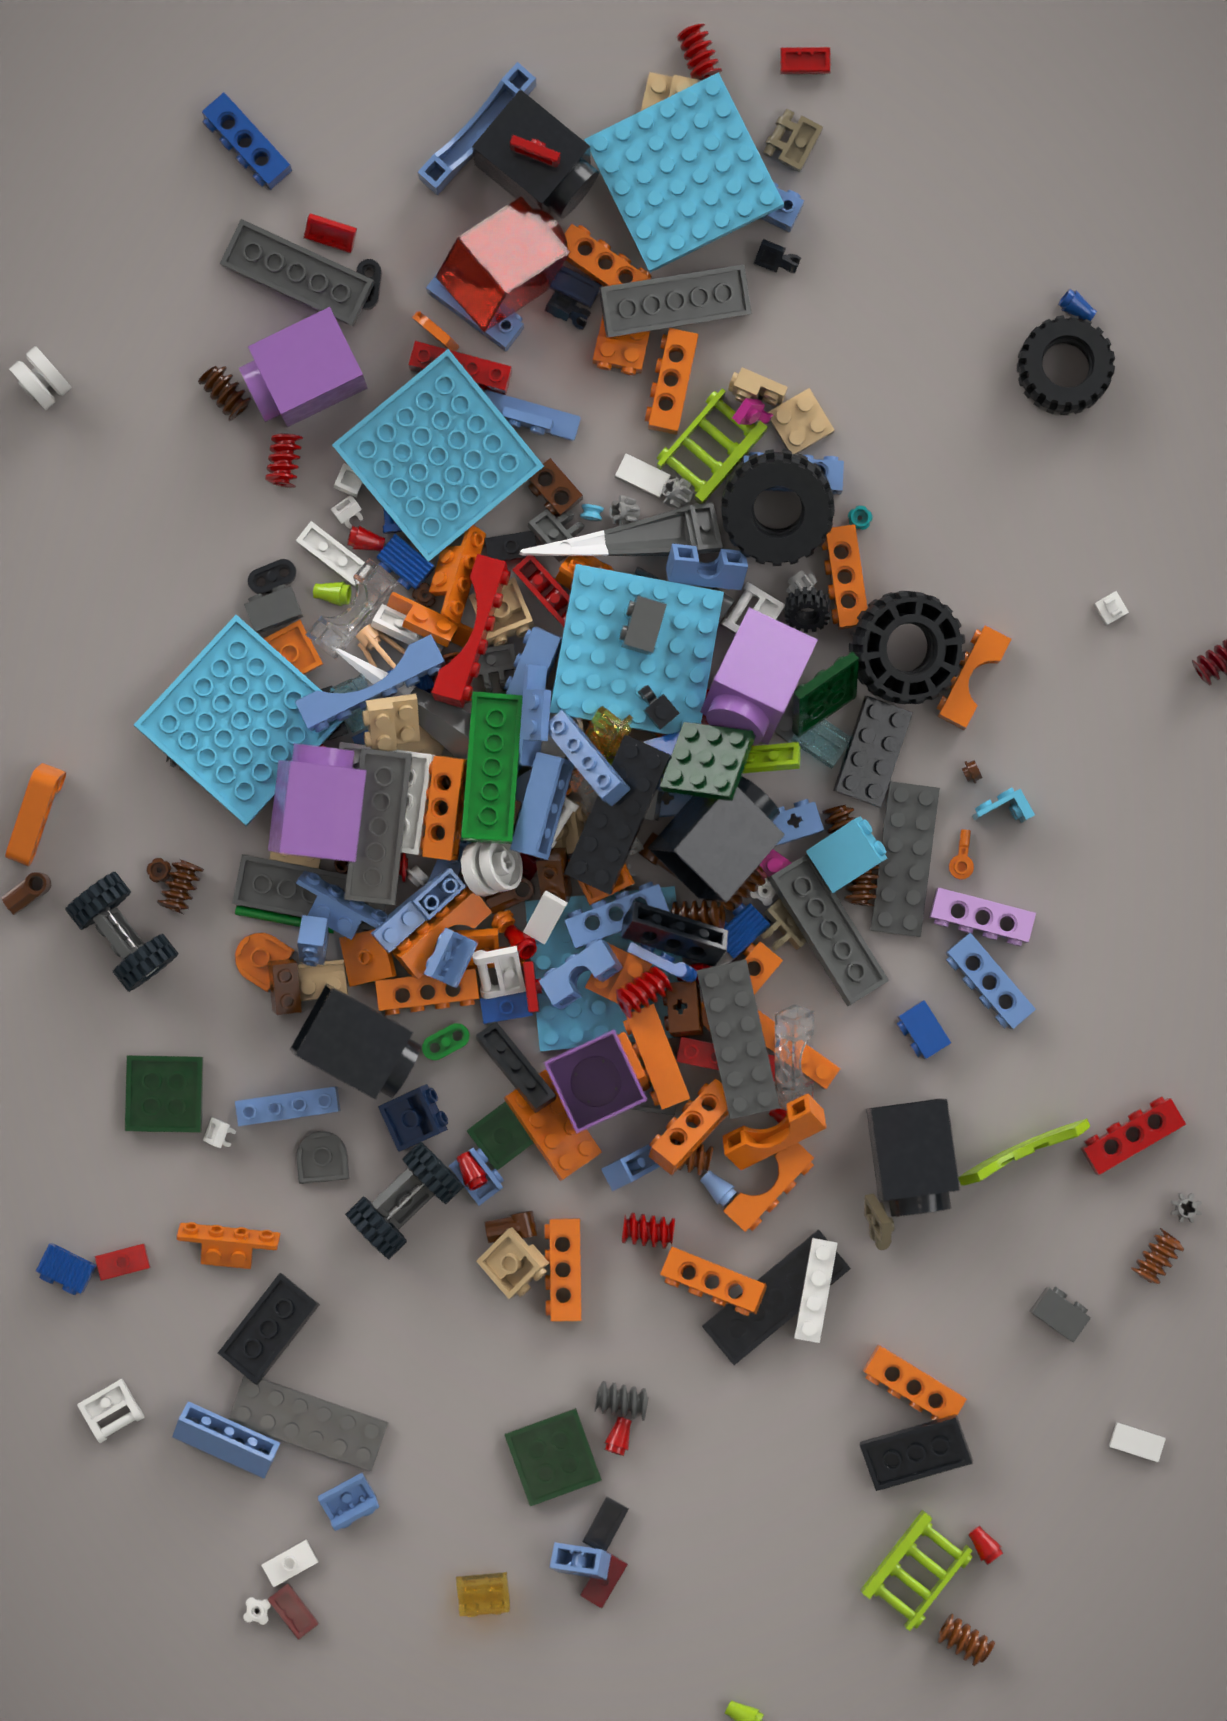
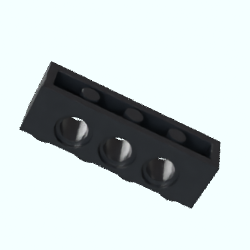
(674, 934)

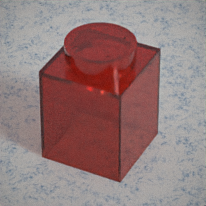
(504, 262)

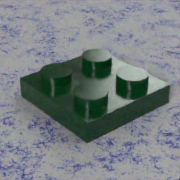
(500, 1136)

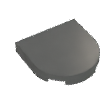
(322, 1158)

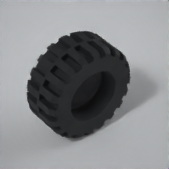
(1086, 339)

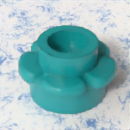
(860, 511)

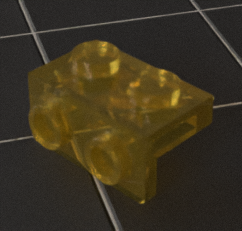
(608, 731)
(483, 1594)

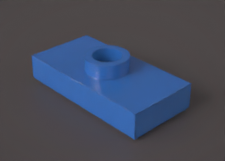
(505, 1008)

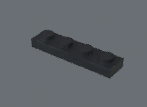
(516, 1067)

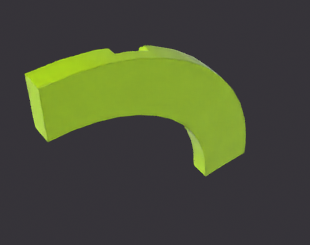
(1023, 1149)

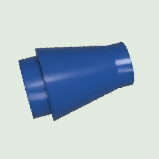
(1076, 305)

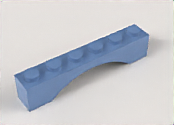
(458, 151)
(323, 707)

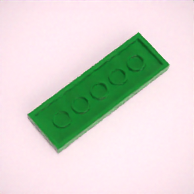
(492, 767)

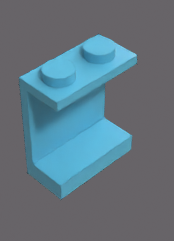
(847, 854)

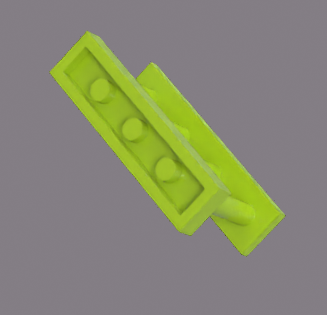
(719, 469)
(907, 1547)

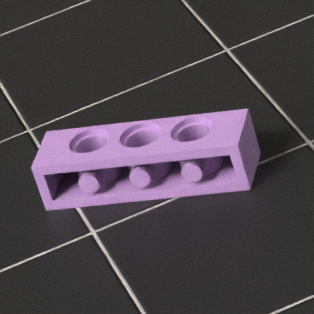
(1021, 919)

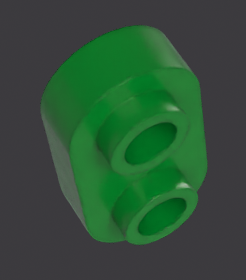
(446, 1042)

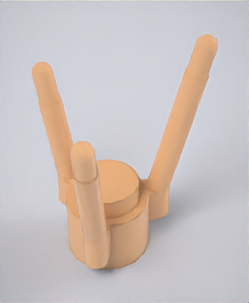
(371, 639)

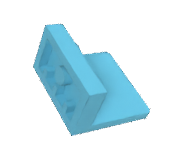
(1019, 806)

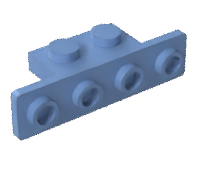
(535, 417)
(534, 713)
(342, 914)

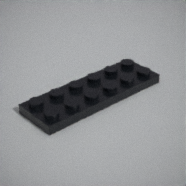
(614, 828)
(785, 1281)

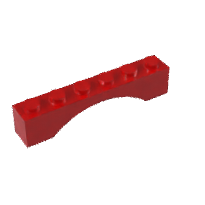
(455, 678)

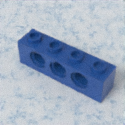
(225, 109)

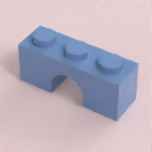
(725, 572)
(561, 982)

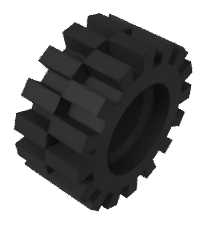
(807, 619)

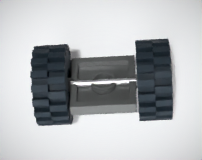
(140, 958)
(403, 1200)

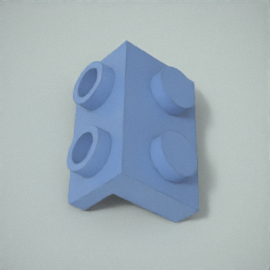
(450, 957)
(494, 1178)
(349, 1501)

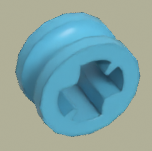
(591, 512)

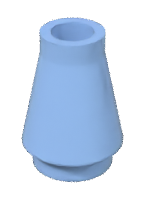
(719, 1189)

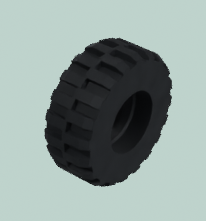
(786, 543)
(942, 653)

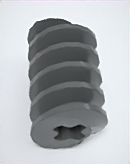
(622, 1400)

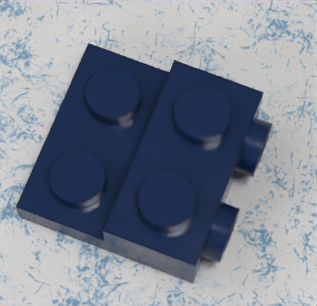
(413, 1117)

